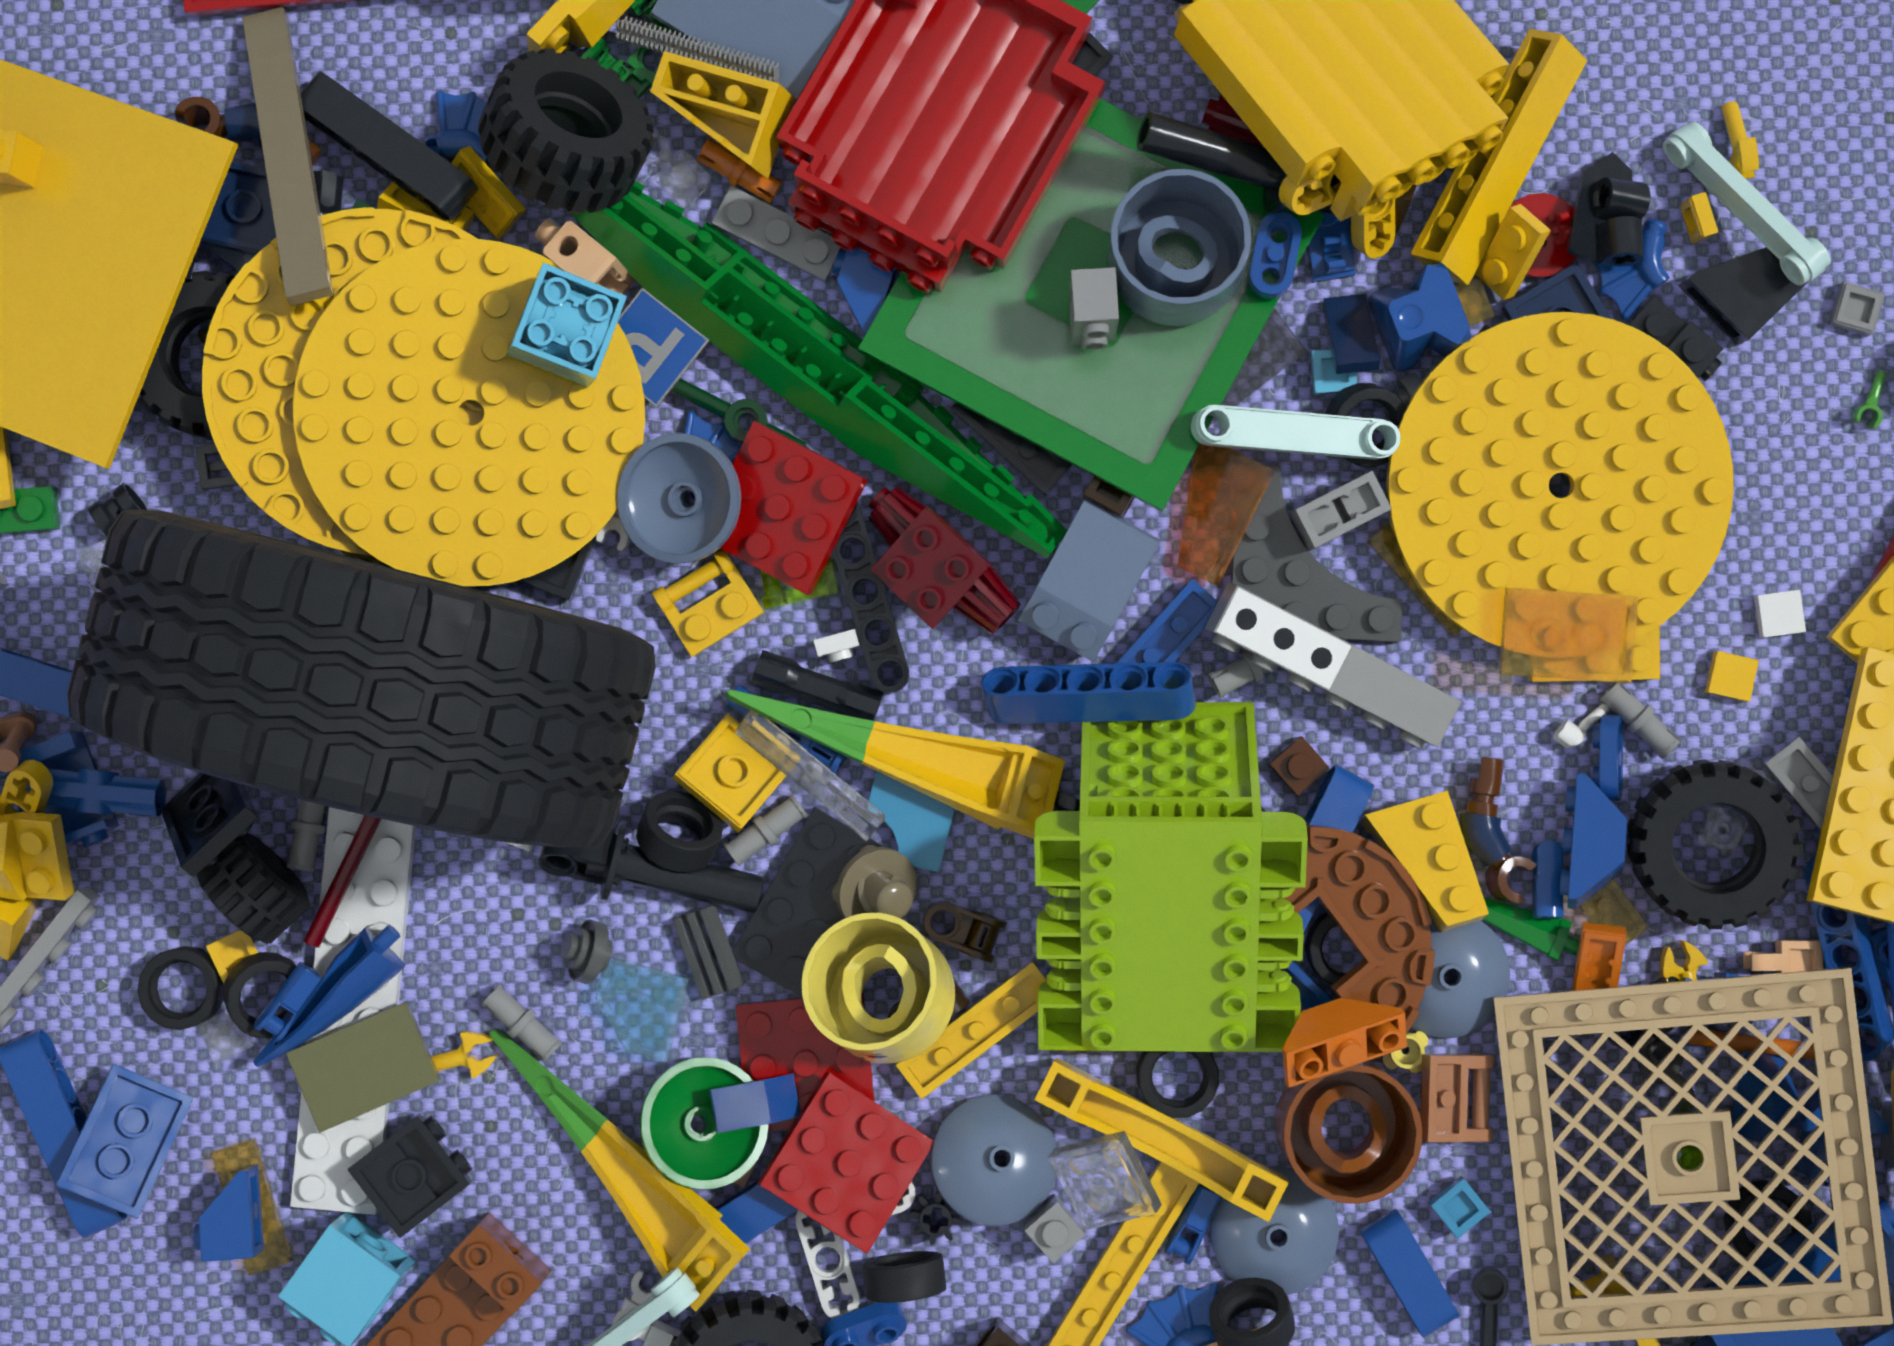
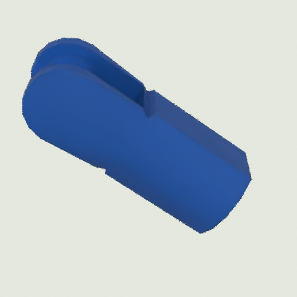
(1546, 880)
(291, 996)
(1196, 1217)

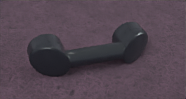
(1490, 1288)

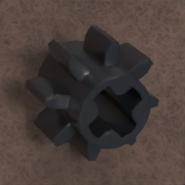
(944, 1225)

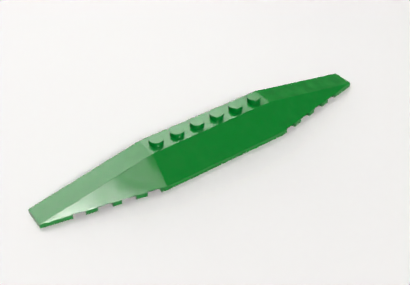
(813, 362)

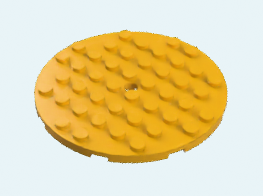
(256, 355)
(1575, 401)
(386, 433)

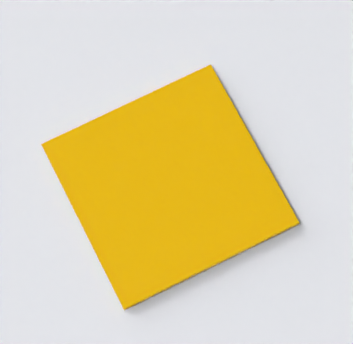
(93, 256)

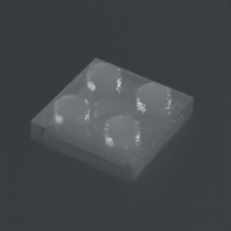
(1104, 1180)

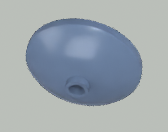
(655, 492)
(1482, 975)
(966, 1167)
(1310, 1242)

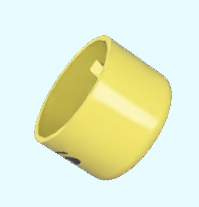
(844, 963)

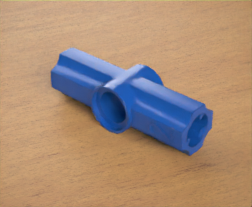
(106, 793)

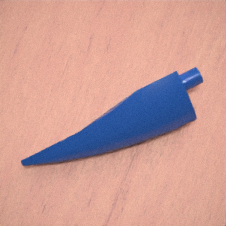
(348, 982)

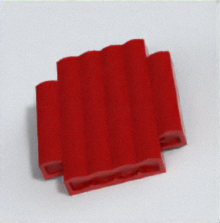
(938, 129)

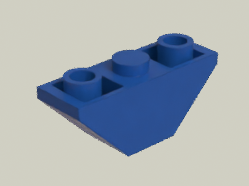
(1594, 842)

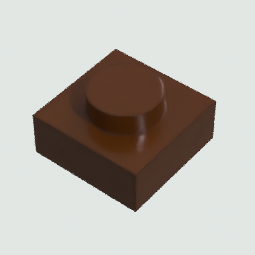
(1299, 765)

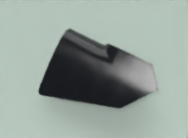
(1609, 215)

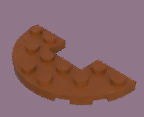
(1377, 912)

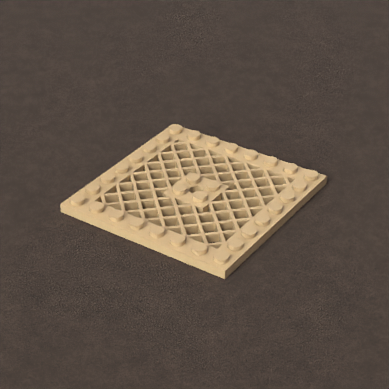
(1554, 1315)

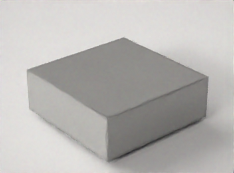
(1856, 308)

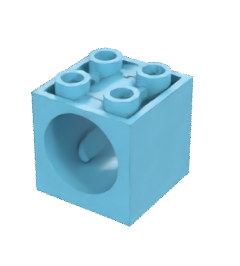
(566, 325)
(346, 1279)

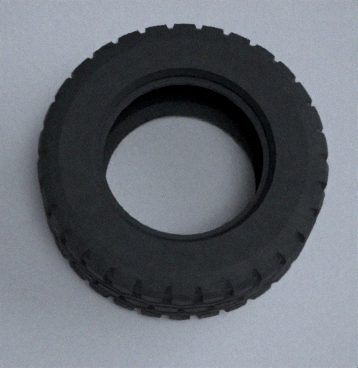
(358, 684)

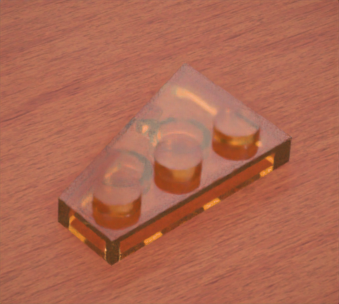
(1219, 508)

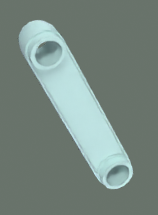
(1799, 257)
(1295, 432)
(670, 1295)

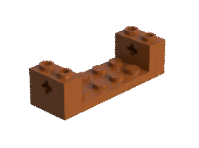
(468, 1292)

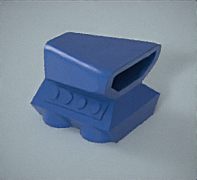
(1420, 317)

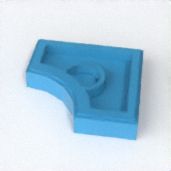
(916, 820)

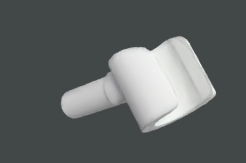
(1571, 735)

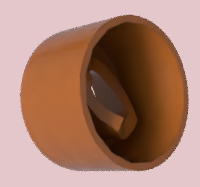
(1373, 1166)

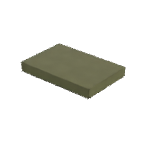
(363, 1066)

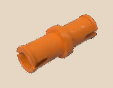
(737, 171)

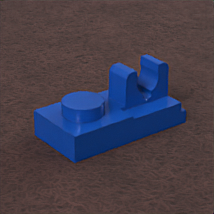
(1331, 250)

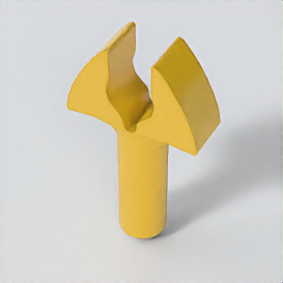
(1745, 150)
(1693, 960)
(461, 1057)

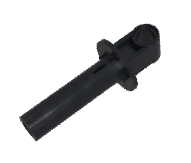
(1216, 154)
(626, 863)

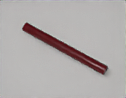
(341, 881)

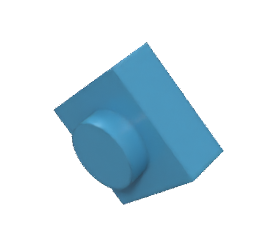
(1459, 1207)

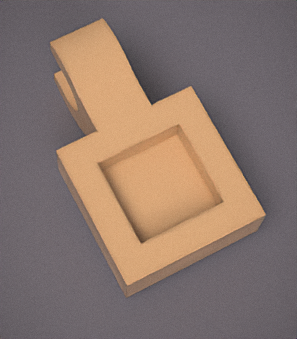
(1788, 957)

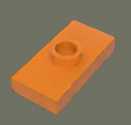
(1599, 956)

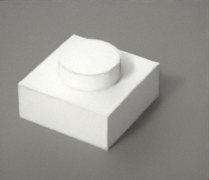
(837, 646)

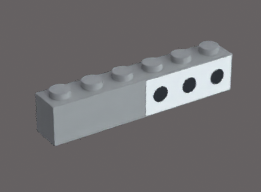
(1332, 665)

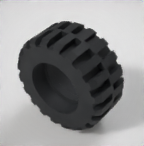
(565, 131)
(163, 387)
(1750, 889)
(748, 1319)

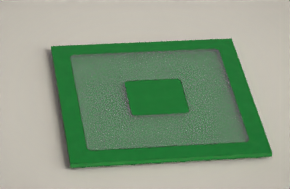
(1005, 334)

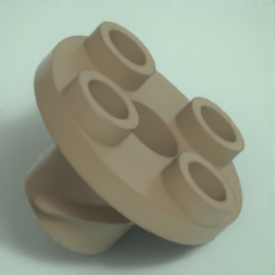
(876, 883)

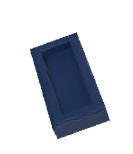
(1351, 334)

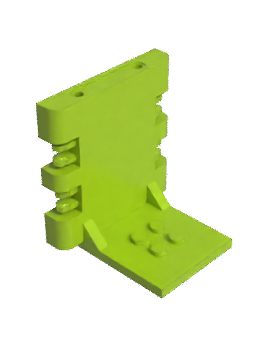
(1170, 893)

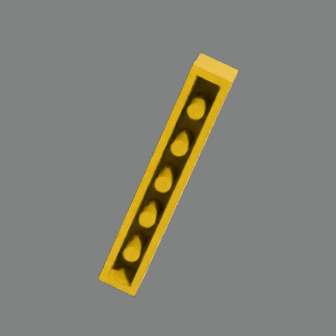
(1486, 185)

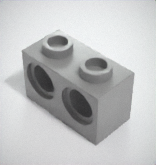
(1093, 307)
(1340, 510)

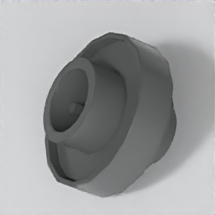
(587, 951)

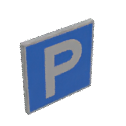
(661, 344)

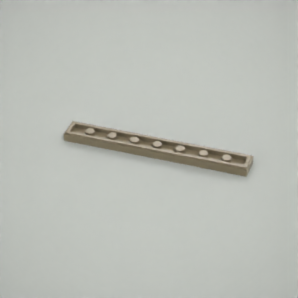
(287, 157)

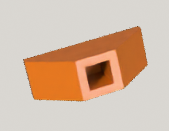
(1339, 1037)

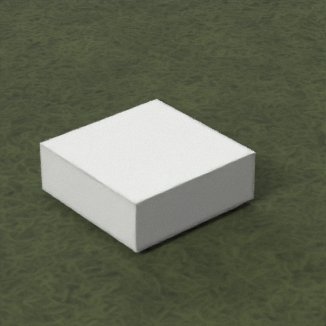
(1779, 613)

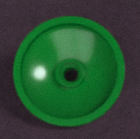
(688, 1156)

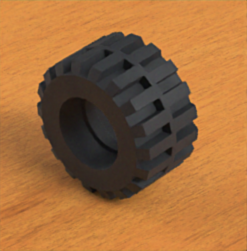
(254, 889)

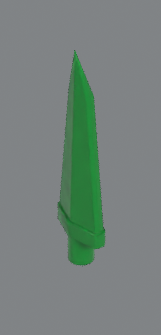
(1544, 935)

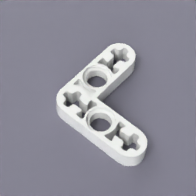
(849, 1285)

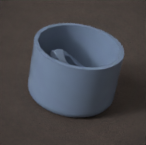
(1189, 205)

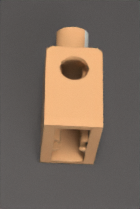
(582, 255)

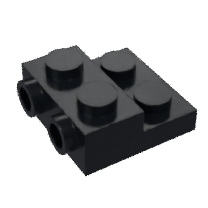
(1682, 338)
(411, 1173)

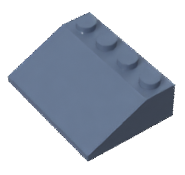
(775, 30)

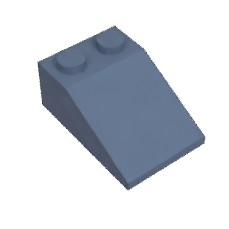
(1089, 580)

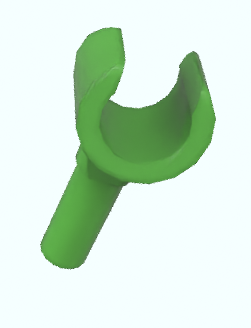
(1871, 402)

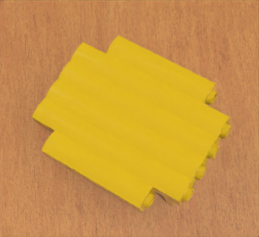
(1353, 87)

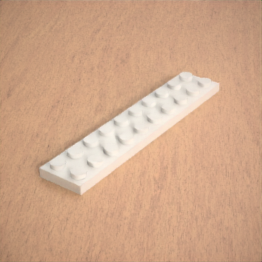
(373, 900)

